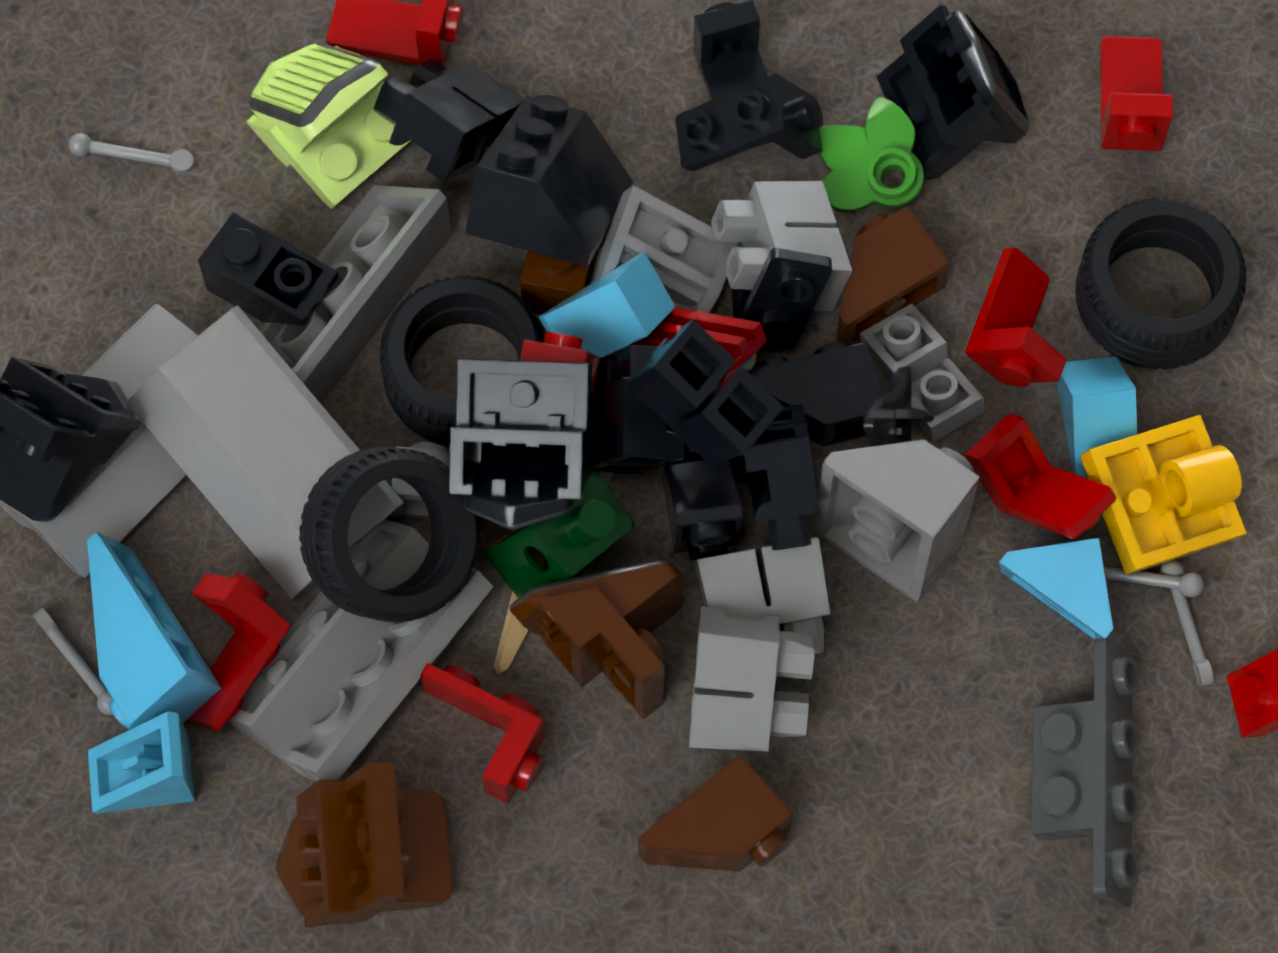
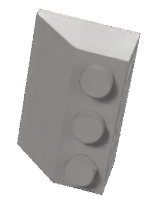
(897, 509)

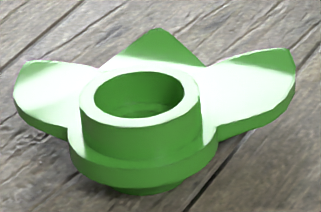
(865, 155)

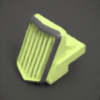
(322, 119)

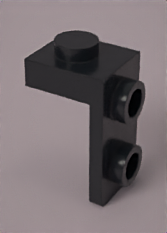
(728, 47)
(747, 118)
(784, 294)

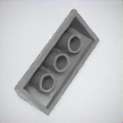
(377, 262)

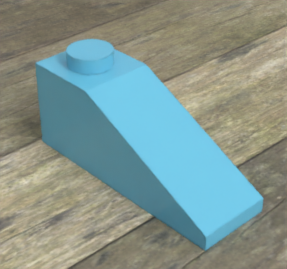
(139, 641)

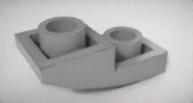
(937, 384)

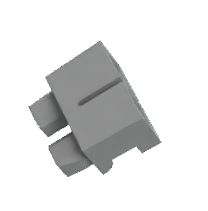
(784, 217)
(791, 582)
(736, 682)

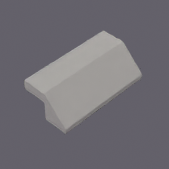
(252, 441)
(139, 469)
(350, 672)

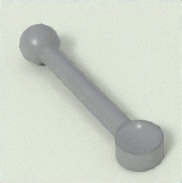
(180, 161)
(1189, 584)
(74, 658)
(1200, 665)

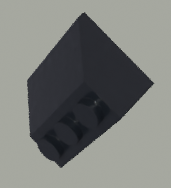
(548, 183)

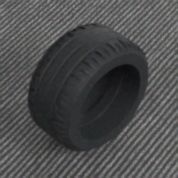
(430, 310)
(1150, 339)
(326, 531)

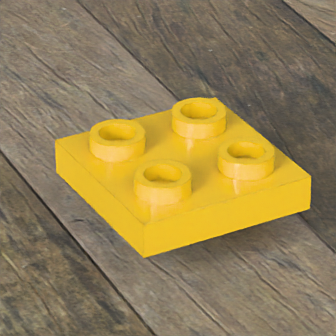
(1169, 492)

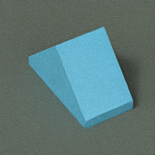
(613, 309)
(1096, 406)
(1066, 580)
(143, 767)

